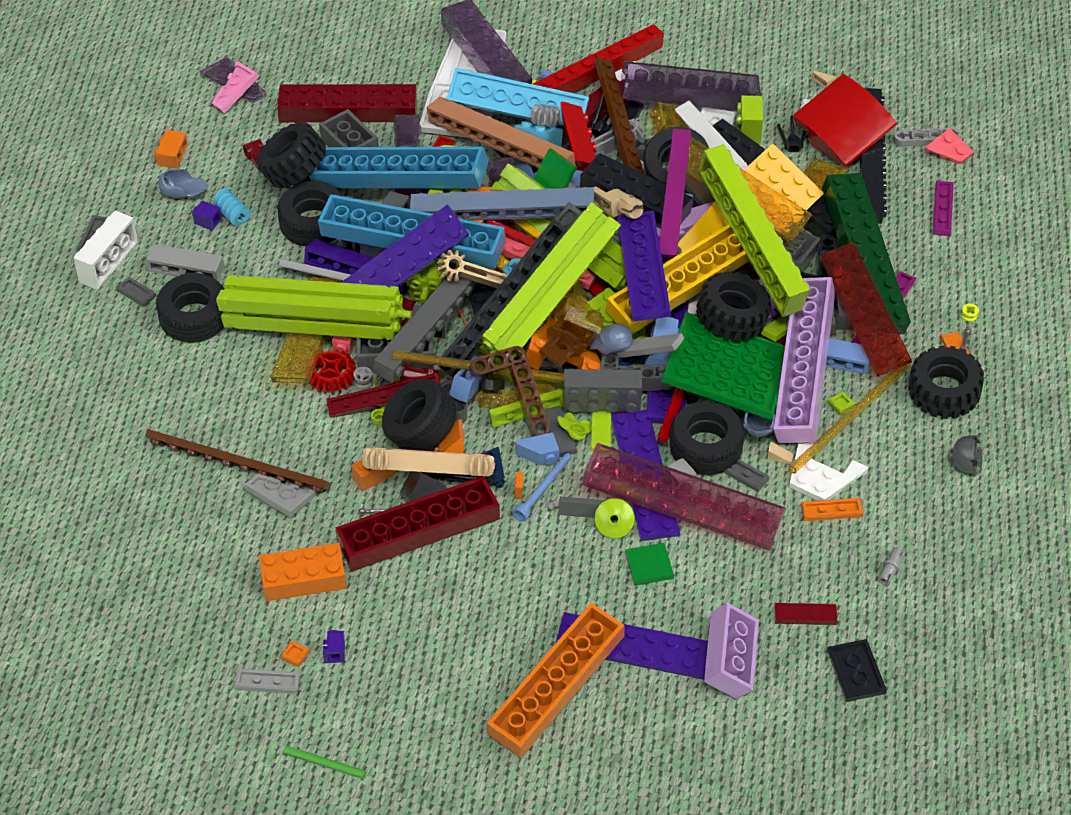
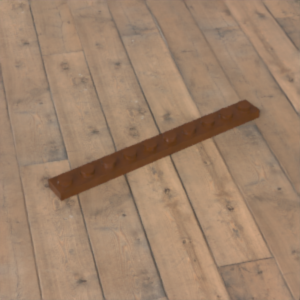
(618, 114)
(244, 463)

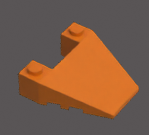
(587, 360)

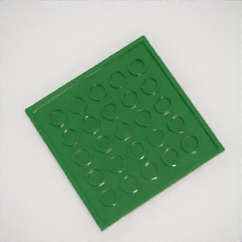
(727, 370)

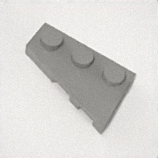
(278, 495)

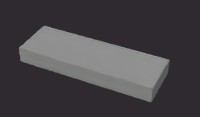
(267, 681)

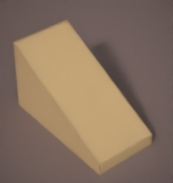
(823, 79)
(779, 454)

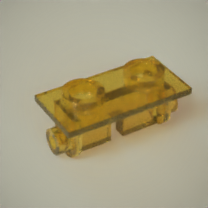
(495, 398)

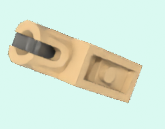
(617, 202)

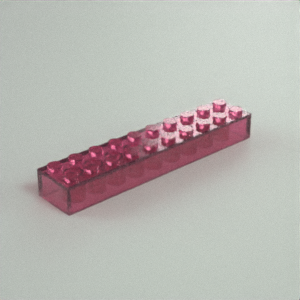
(683, 496)

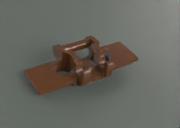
(572, 340)

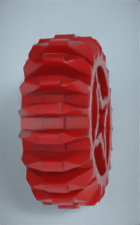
(331, 366)

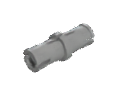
(891, 566)

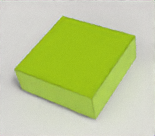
(841, 403)

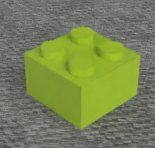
(751, 117)

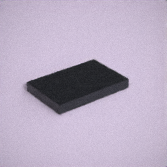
(856, 670)

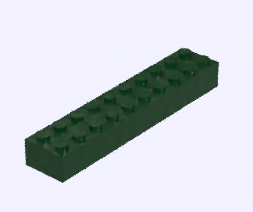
(856, 222)

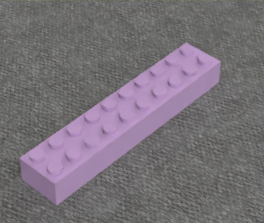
(805, 365)

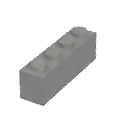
(181, 261)

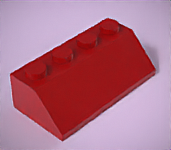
(578, 134)

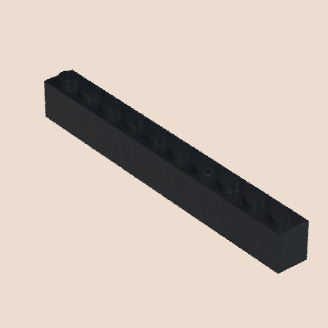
(872, 169)
(480, 323)

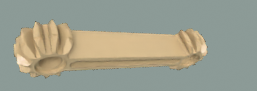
(487, 276)
(428, 461)

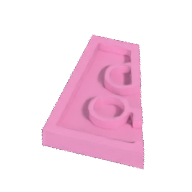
(237, 84)

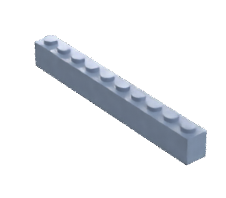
(505, 204)

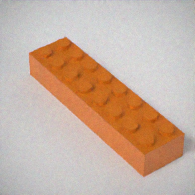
(555, 680)

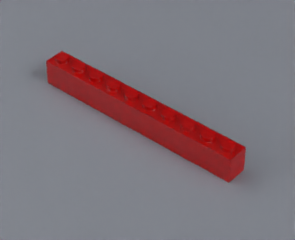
(584, 71)

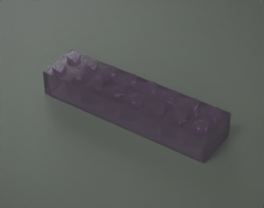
(481, 42)
(683, 84)

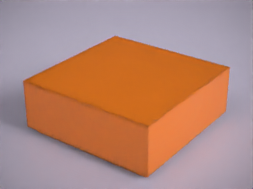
(519, 485)
(295, 654)

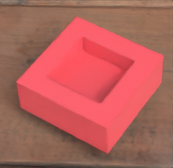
(342, 343)

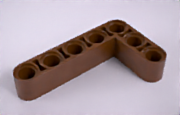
(519, 383)

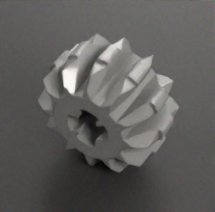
(545, 115)

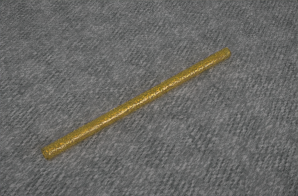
(464, 364)
(847, 418)

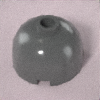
(967, 453)

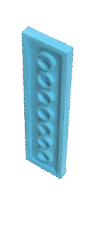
(506, 95)

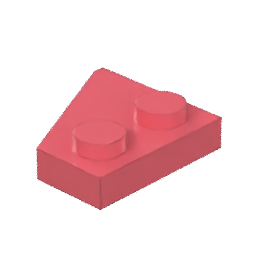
(950, 147)

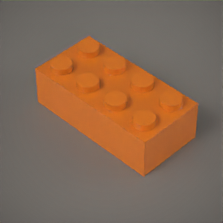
(302, 572)

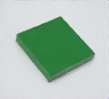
(555, 171)
(649, 564)

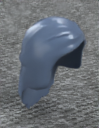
(179, 184)
(612, 339)
(757, 425)

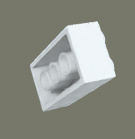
(105, 249)

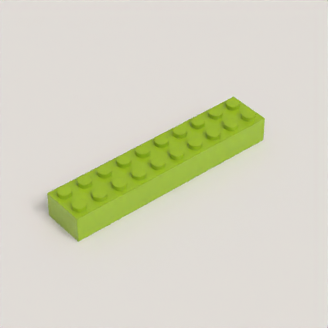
(754, 230)

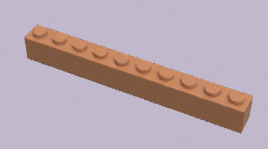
(492, 132)

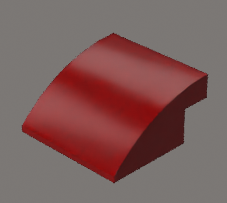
(844, 120)

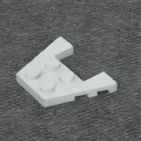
(822, 481)

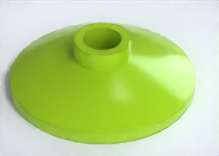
(622, 511)

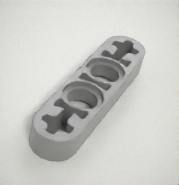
(926, 134)

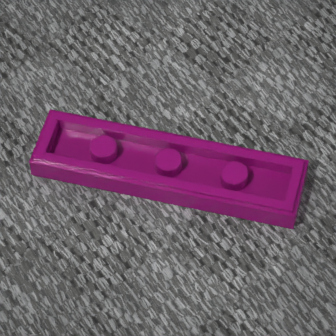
(943, 208)

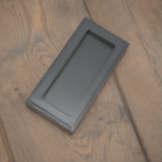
(136, 291)

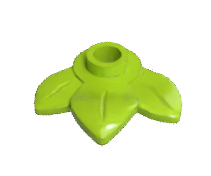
(576, 429)

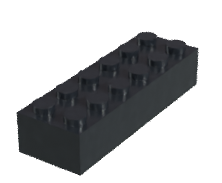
(611, 174)

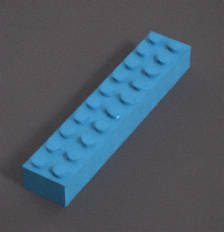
(402, 167)
(386, 224)

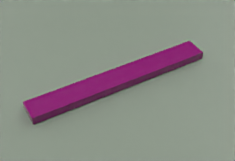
(674, 193)

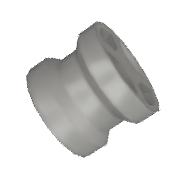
(360, 374)

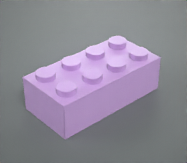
(731, 651)

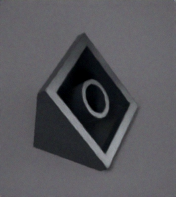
(419, 485)

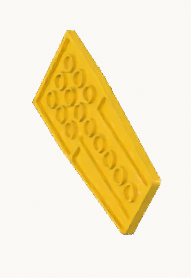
(773, 170)

